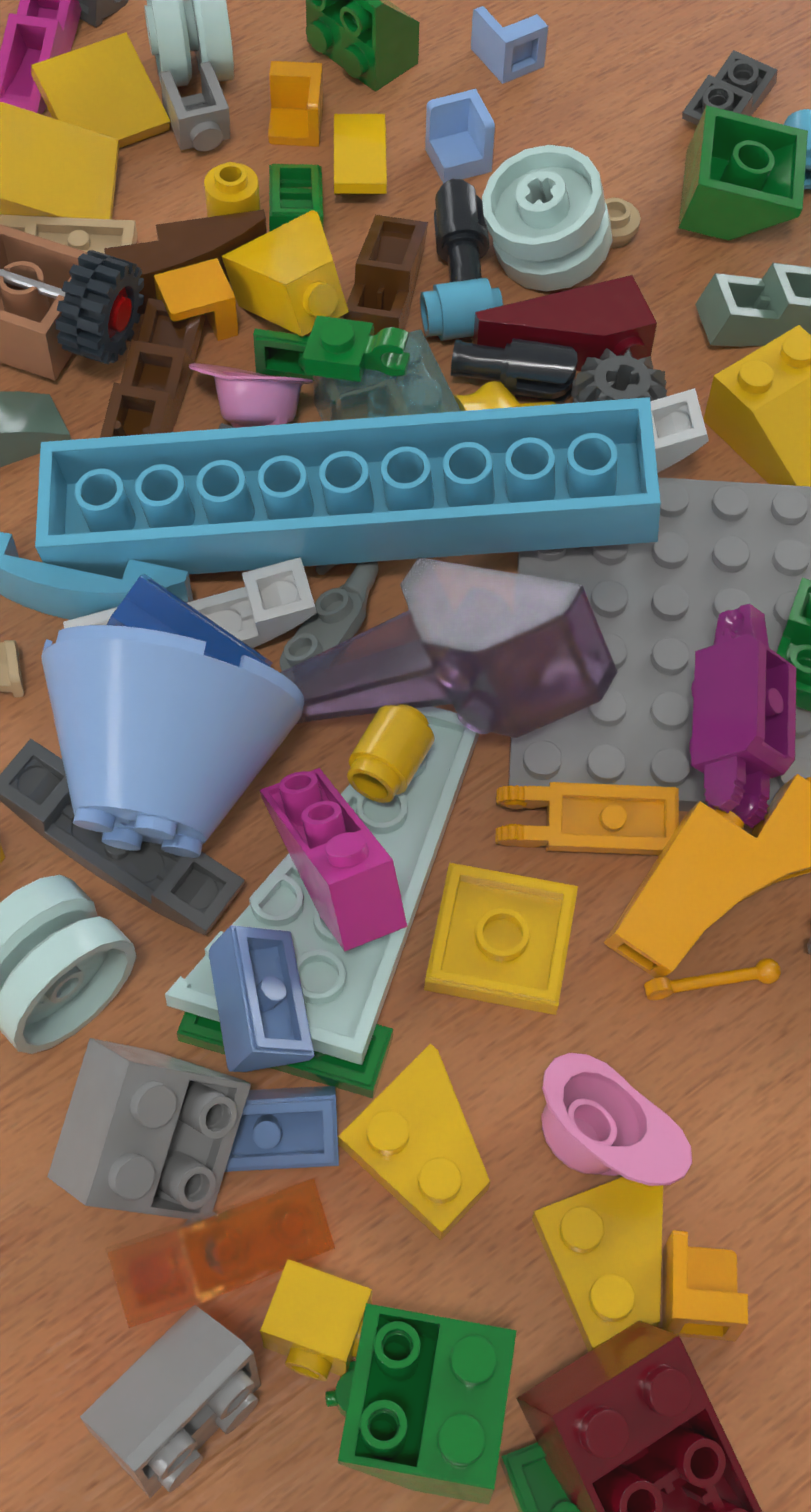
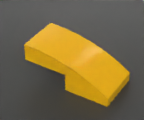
(360, 154)

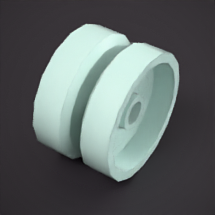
(188, 26)
(547, 217)
(56, 963)

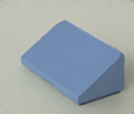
(259, 999)
(286, 1130)

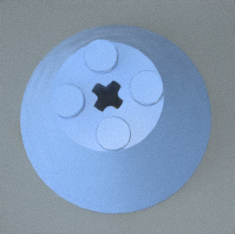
(160, 732)

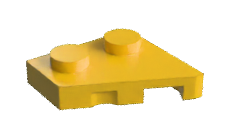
(420, 1145)
(607, 1255)

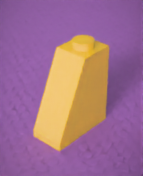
(288, 275)

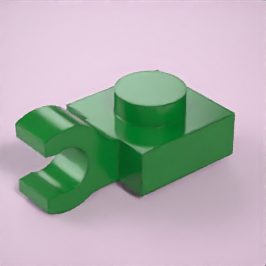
(348, 347)

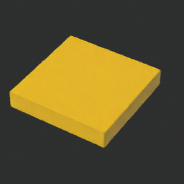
(102, 91)
(501, 938)

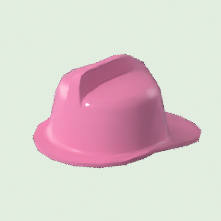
(252, 397)
(607, 1126)

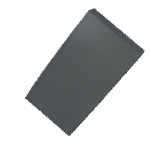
(737, 88)

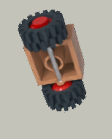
(63, 303)

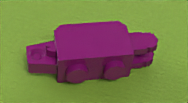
(742, 715)

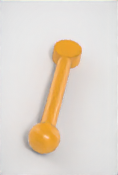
(765, 971)

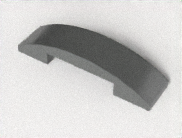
(177, 887)

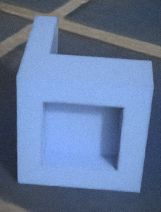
(509, 49)
(459, 135)

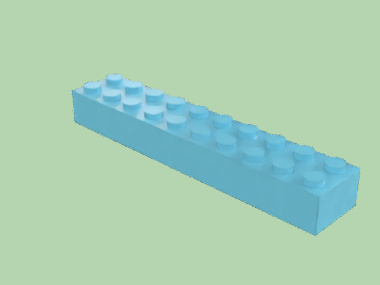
(353, 489)

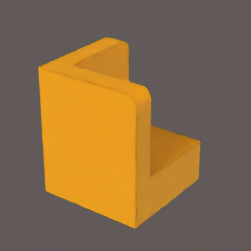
(295, 103)
(199, 291)
(701, 1291)

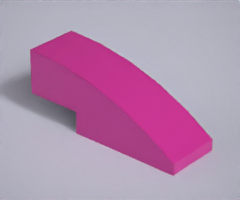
(31, 36)

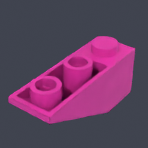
(336, 858)

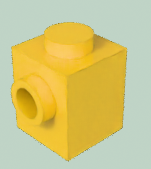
(315, 1321)

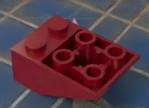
(636, 1430)

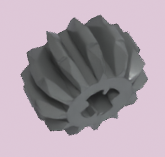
(618, 378)

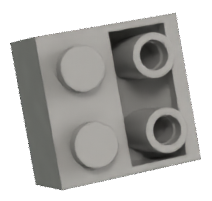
(147, 1132)
(175, 1401)

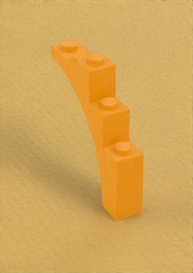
(707, 872)

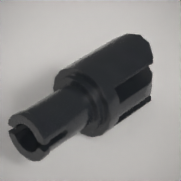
(460, 229)
(522, 366)

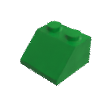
(741, 175)

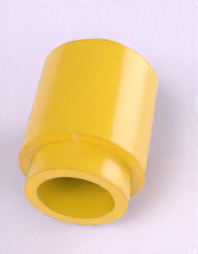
(231, 189)
(390, 752)

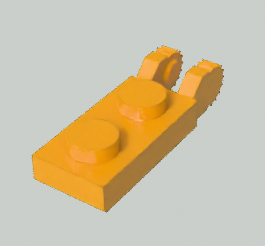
(593, 817)

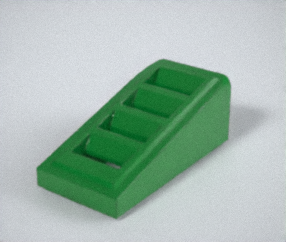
(293, 192)

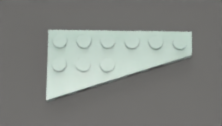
(349, 988)

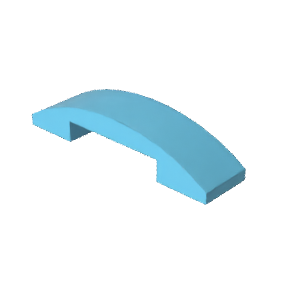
(74, 592)

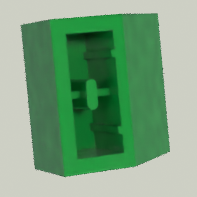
(364, 37)
(428, 1402)

